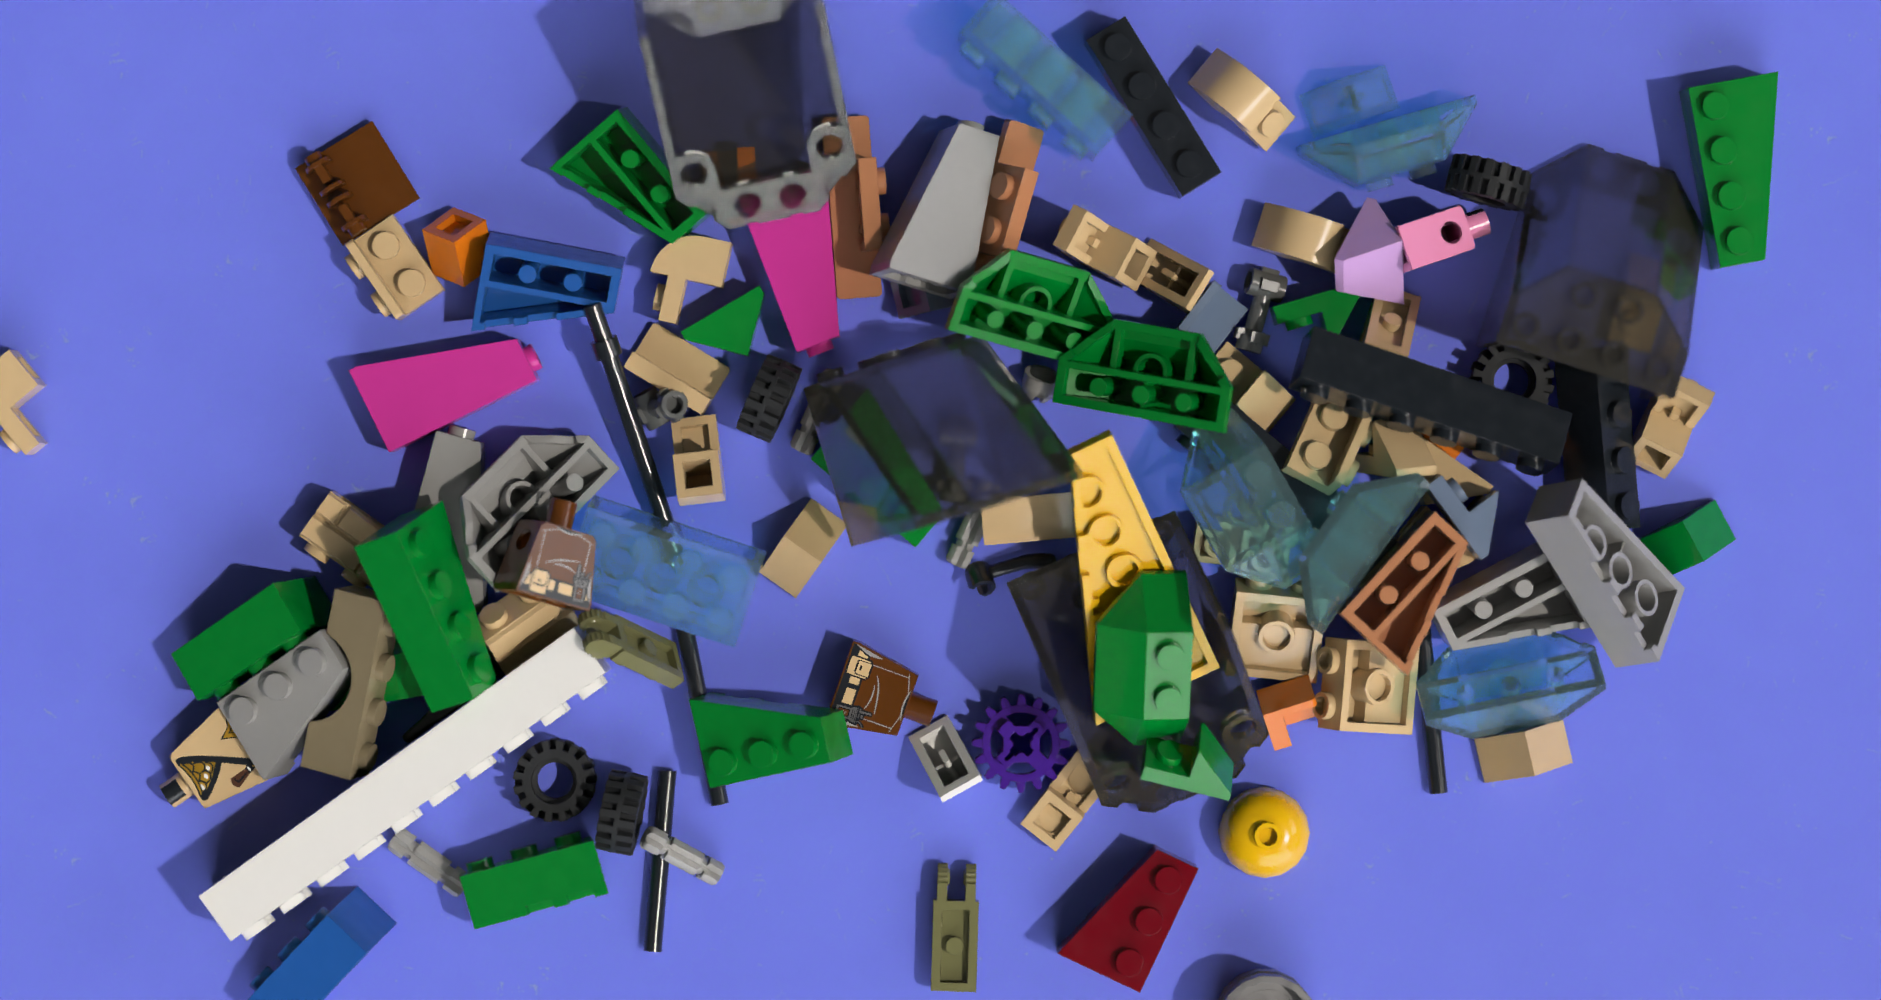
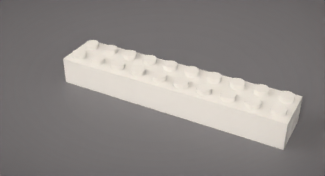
(398, 787)

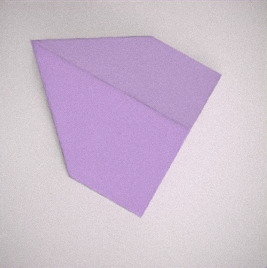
(1371, 257)

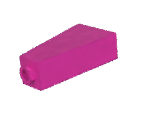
(802, 276)
(434, 390)

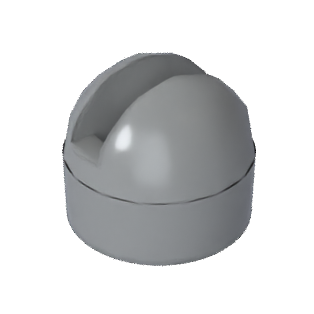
(1039, 382)

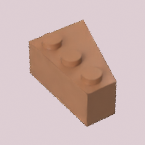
(1404, 590)

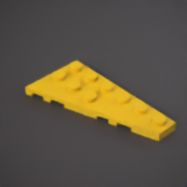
(1116, 543)

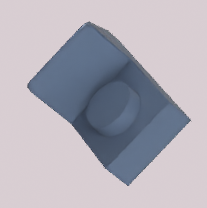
(1472, 523)

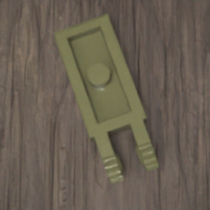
(631, 646)
(955, 934)

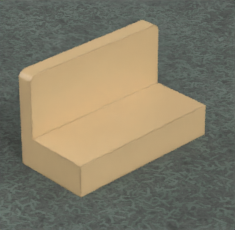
(676, 364)

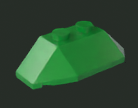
(1029, 304)
(1147, 375)
(1145, 658)

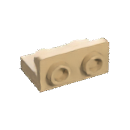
(394, 269)
(1327, 447)

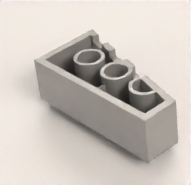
(1606, 571)

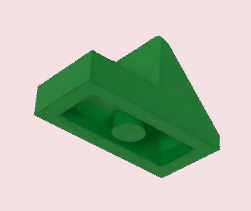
(1331, 306)
(1194, 768)

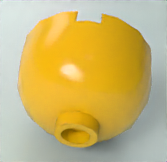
(1264, 832)

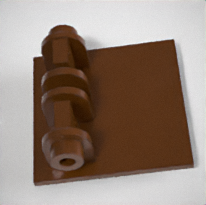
(357, 182)

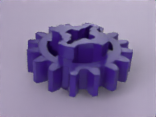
(1035, 757)

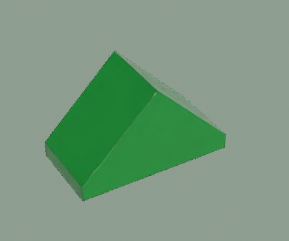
(731, 326)
(1690, 538)

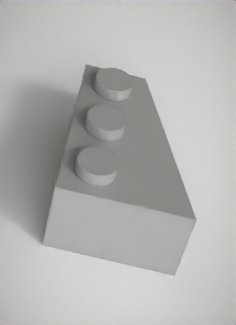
(1507, 602)
(279, 702)

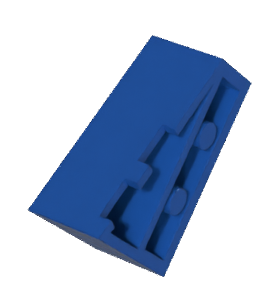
(328, 953)

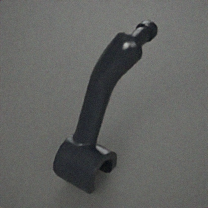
(982, 574)

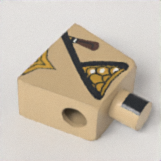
(210, 765)

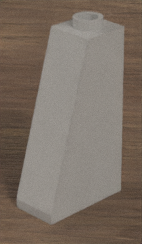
(943, 215)
(451, 469)

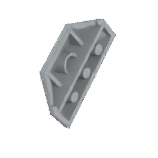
(521, 488)

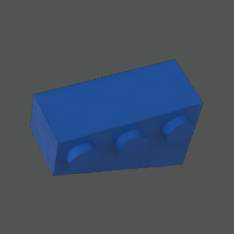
(542, 281)

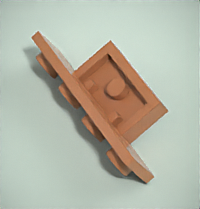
(1009, 190)
(857, 220)

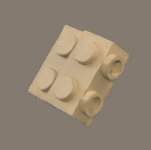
(1274, 631)
(1363, 689)

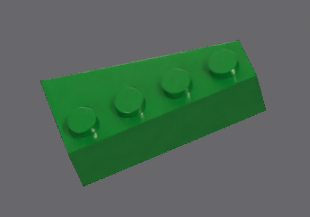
(1731, 160)
(429, 605)

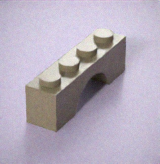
(346, 740)

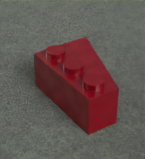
(1133, 920)

